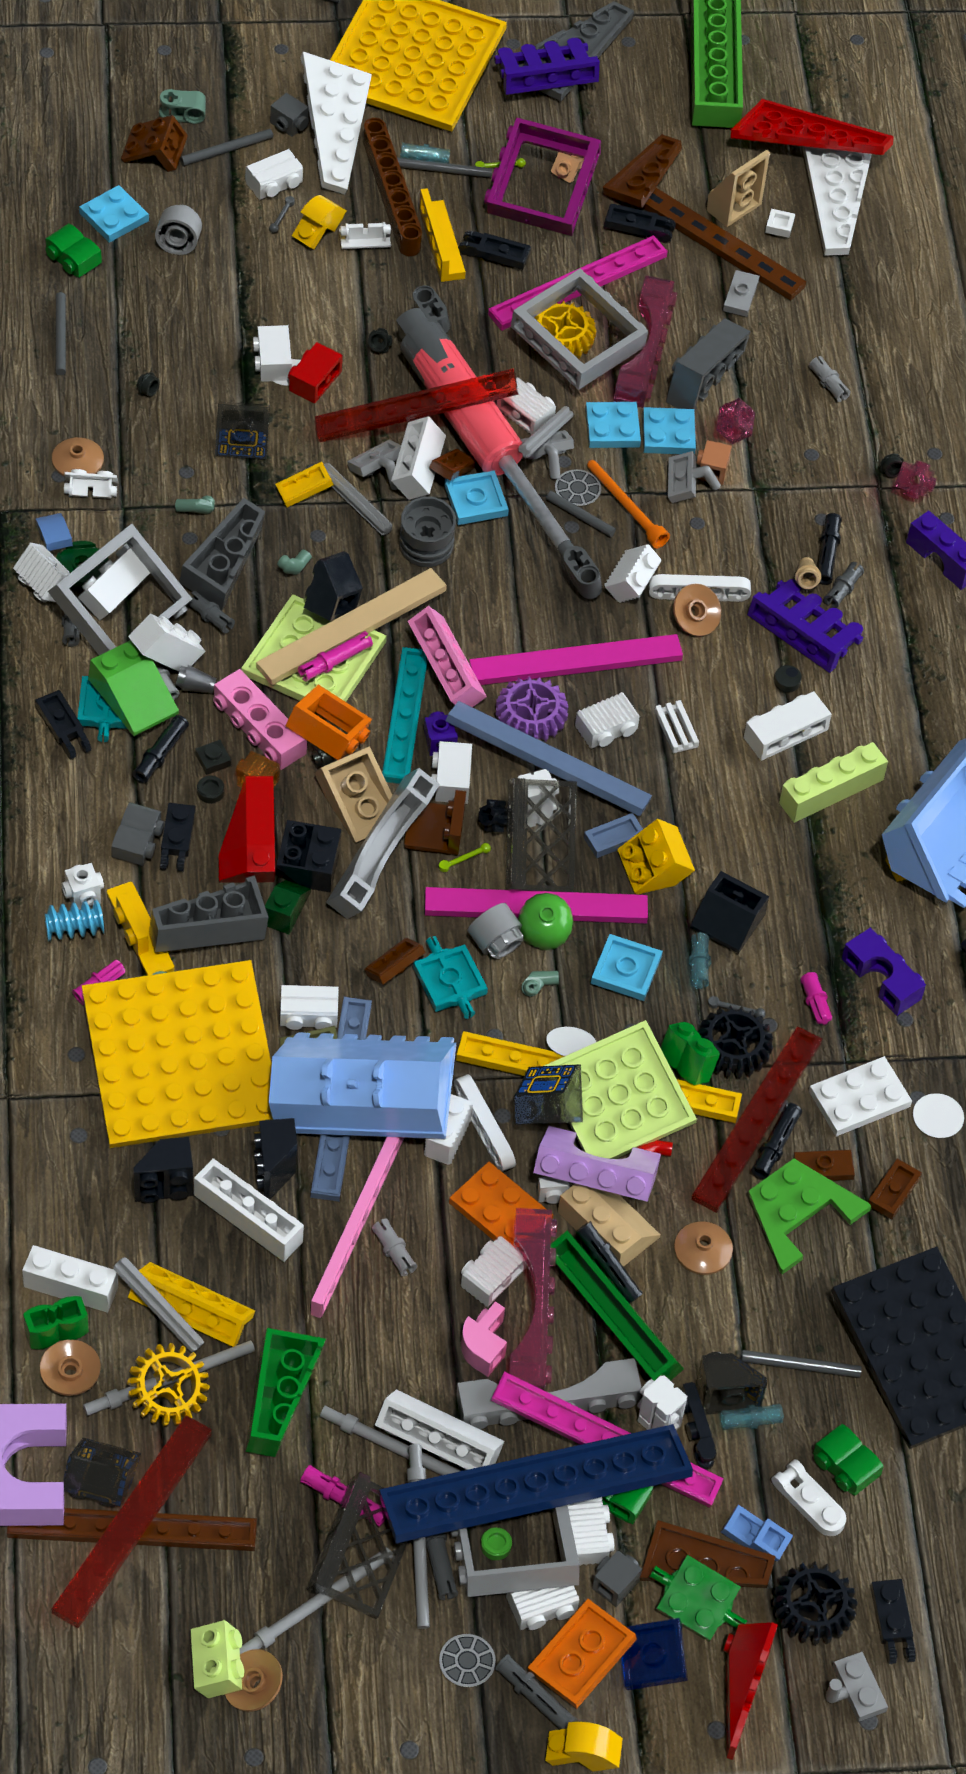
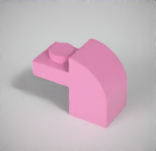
(480, 1344)

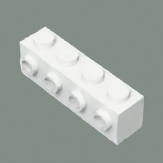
(248, 1210)
(438, 1432)

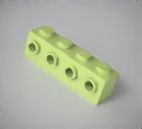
(833, 782)

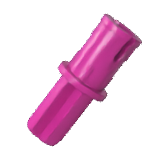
(108, 973)
(816, 998)

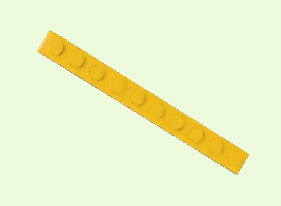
(517, 1058)

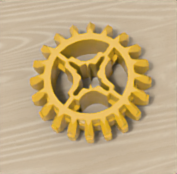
(569, 326)
(162, 1372)

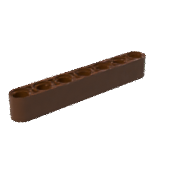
(392, 187)

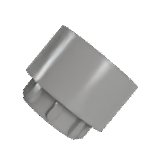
(178, 229)
(497, 931)

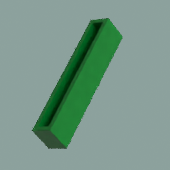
(614, 1308)

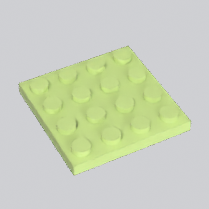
(294, 623)
(627, 1093)

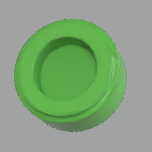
(496, 1543)

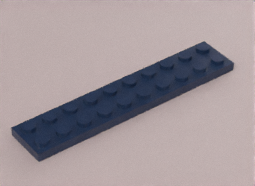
(535, 1483)

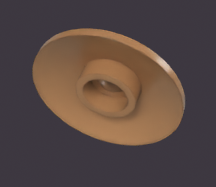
(77, 454)
(706, 609)
(701, 1258)
(70, 1356)
(257, 1666)

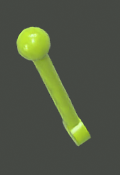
(520, 163)
(444, 865)

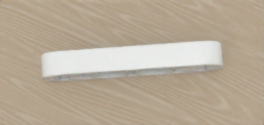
(729, 587)
(486, 1124)

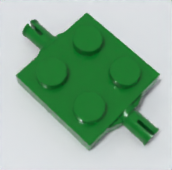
(698, 1598)

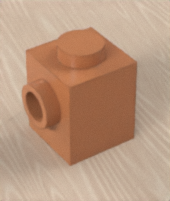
(717, 457)

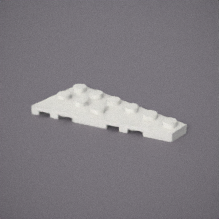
(336, 112)
(837, 191)

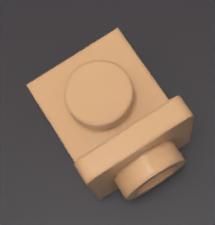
(566, 166)

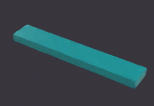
(405, 715)

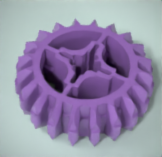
(545, 701)

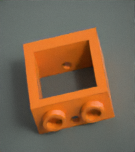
(322, 733)

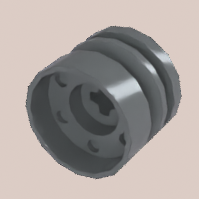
(427, 531)

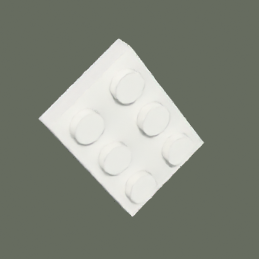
(860, 1096)

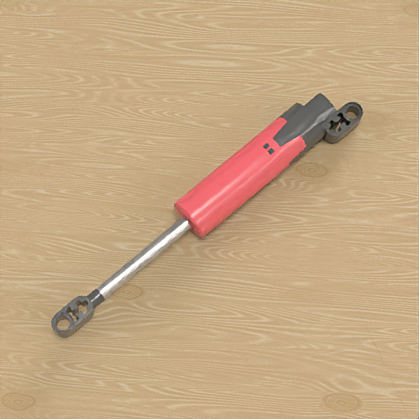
(483, 425)

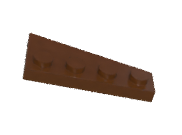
(642, 175)
(735, 1562)

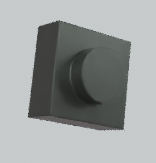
(213, 757)

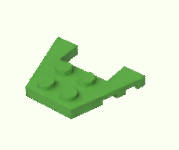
(793, 1197)

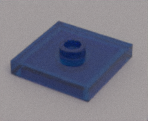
(655, 1656)

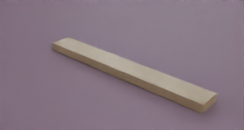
(363, 618)

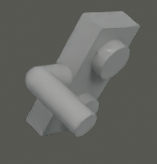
(555, 445)
(380, 456)
(683, 476)
(858, 1686)

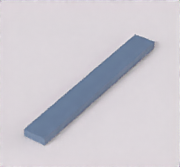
(548, 758)
(334, 1148)

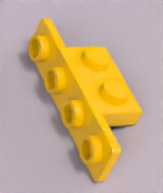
(136, 922)

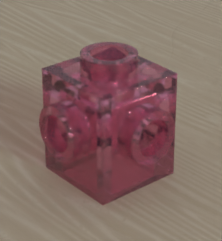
(735, 421)
(907, 475)

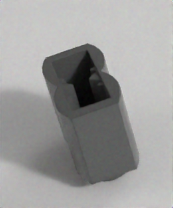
(137, 833)

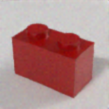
(315, 372)

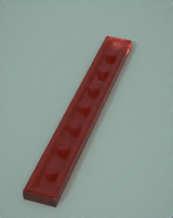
(416, 405)
(756, 1119)
(131, 1522)

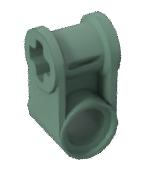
(185, 105)

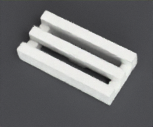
(670, 710)

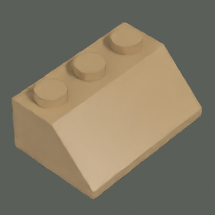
(611, 1217)

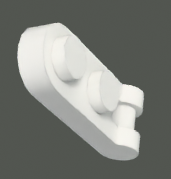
(810, 1499)

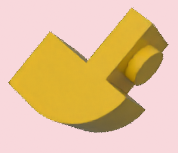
(318, 216)
(585, 1743)

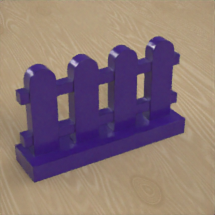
(549, 75)
(800, 634)

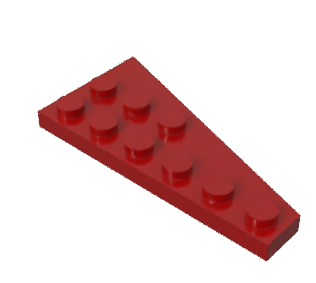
(792, 126)

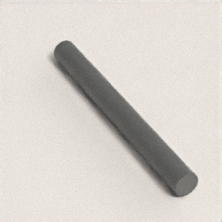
(226, 147)
(445, 167)
(60, 333)
(801, 1363)

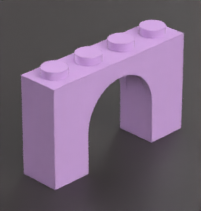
(626, 1176)
(25, 1427)

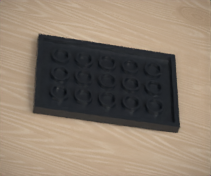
(913, 1340)

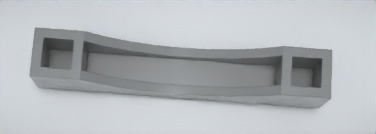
(364, 870)
(611, 1386)

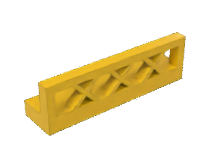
(441, 238)
(198, 1305)

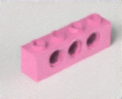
(446, 657)
(258, 719)

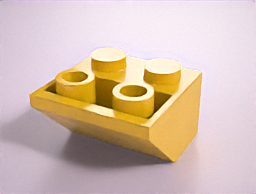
(656, 858)

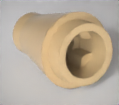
(807, 574)

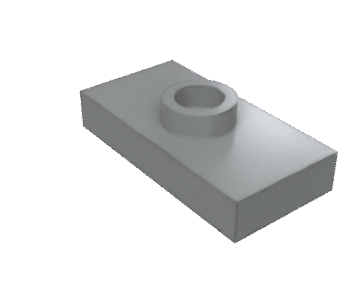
(741, 293)

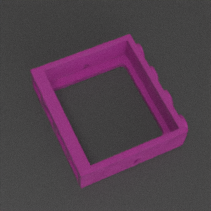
(553, 139)

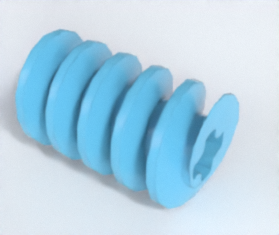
(74, 920)

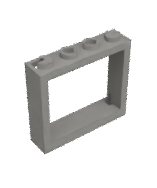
(555, 352)
(80, 616)
(521, 1577)

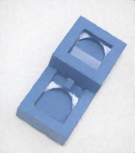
(54, 531)
(755, 1534)

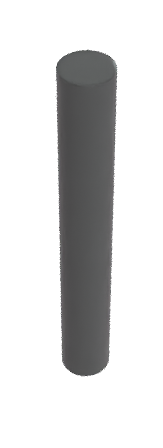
(581, 514)

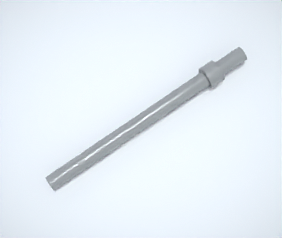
(114, 1398)
(351, 1424)
(416, 1473)
(267, 1635)

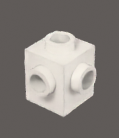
(82, 885)

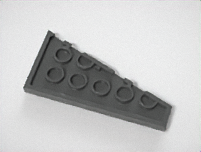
(596, 31)

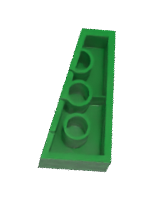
(282, 1377)

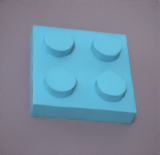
(114, 213)
(613, 424)
(669, 430)
(476, 497)
(626, 967)

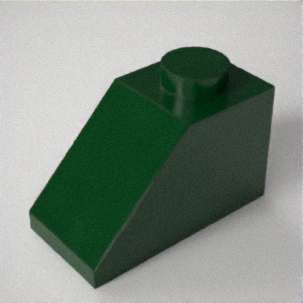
(285, 905)

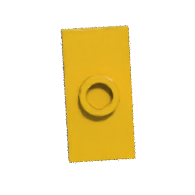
(304, 484)

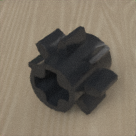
(493, 815)

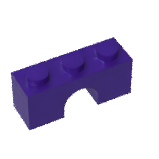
(931, 535)
(871, 953)

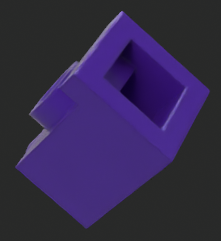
(437, 730)

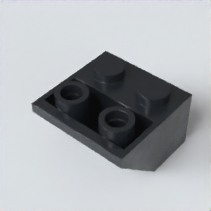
(334, 587)
(310, 854)
(730, 912)
(275, 1154)
(165, 1171)

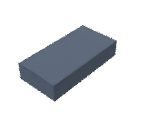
(612, 835)

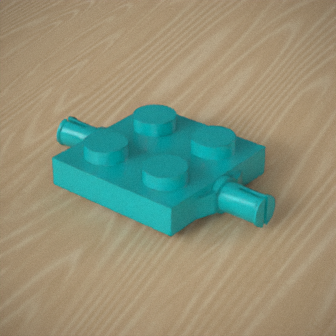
(96, 712)
(450, 977)

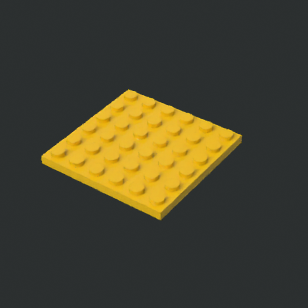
(420, 56)
(179, 1053)

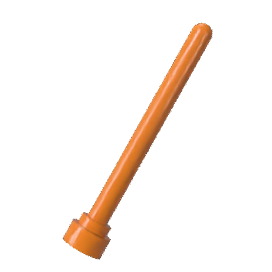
(656, 535)

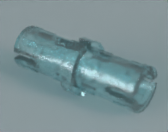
(424, 153)
(700, 960)
(751, 1416)

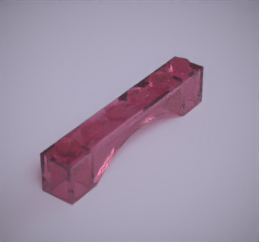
(635, 376)
(533, 1240)

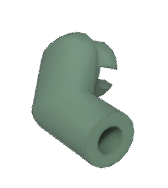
(201, 506)
(294, 565)
(537, 980)

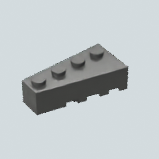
(706, 364)
(221, 557)
(211, 918)

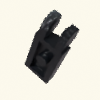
(639, 222)
(495, 249)
(62, 722)
(177, 834)
(698, 1428)
(893, 1618)

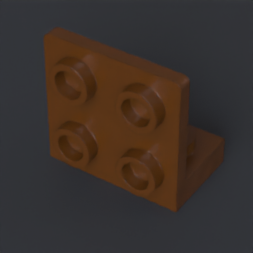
(156, 137)
(438, 827)

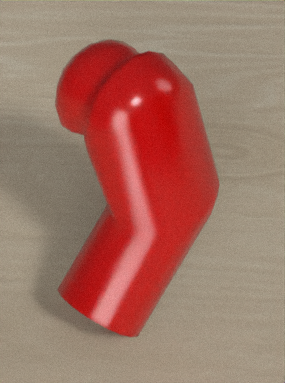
(661, 1147)

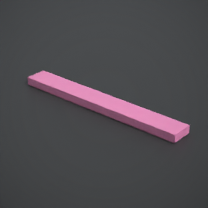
(355, 1225)

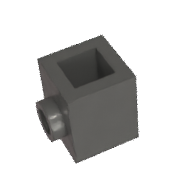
(289, 115)
(616, 1577)

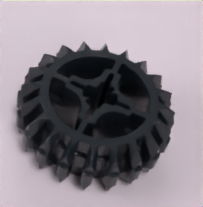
(738, 1032)
(834, 1593)

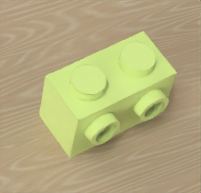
(216, 1659)

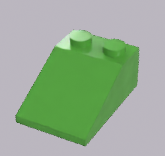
(132, 687)

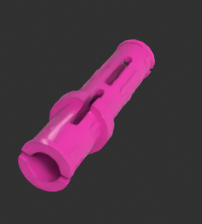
(326, 661)
(333, 1489)

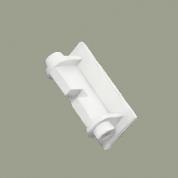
(358, 237)
(81, 480)

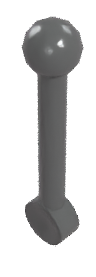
(289, 201)
(713, 1002)

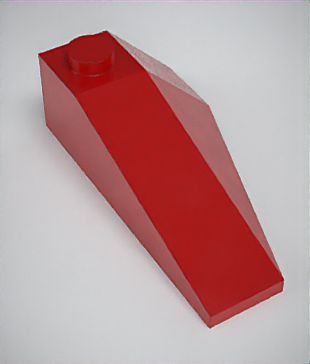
(250, 834)
(744, 1668)

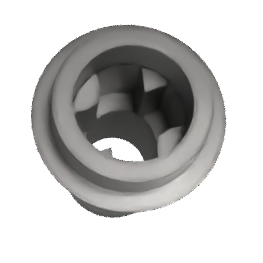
(194, 680)

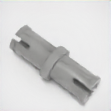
(829, 379)
(394, 1247)

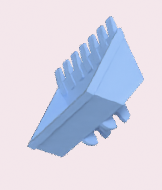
(930, 831)
(363, 1085)

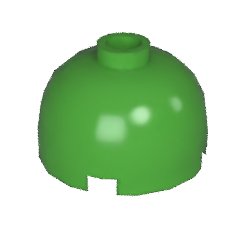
(546, 921)

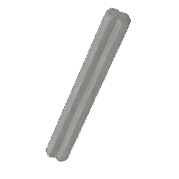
(545, 431)
(358, 501)
(158, 1304)

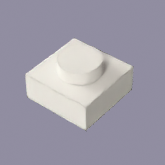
(780, 223)
(550, 1189)

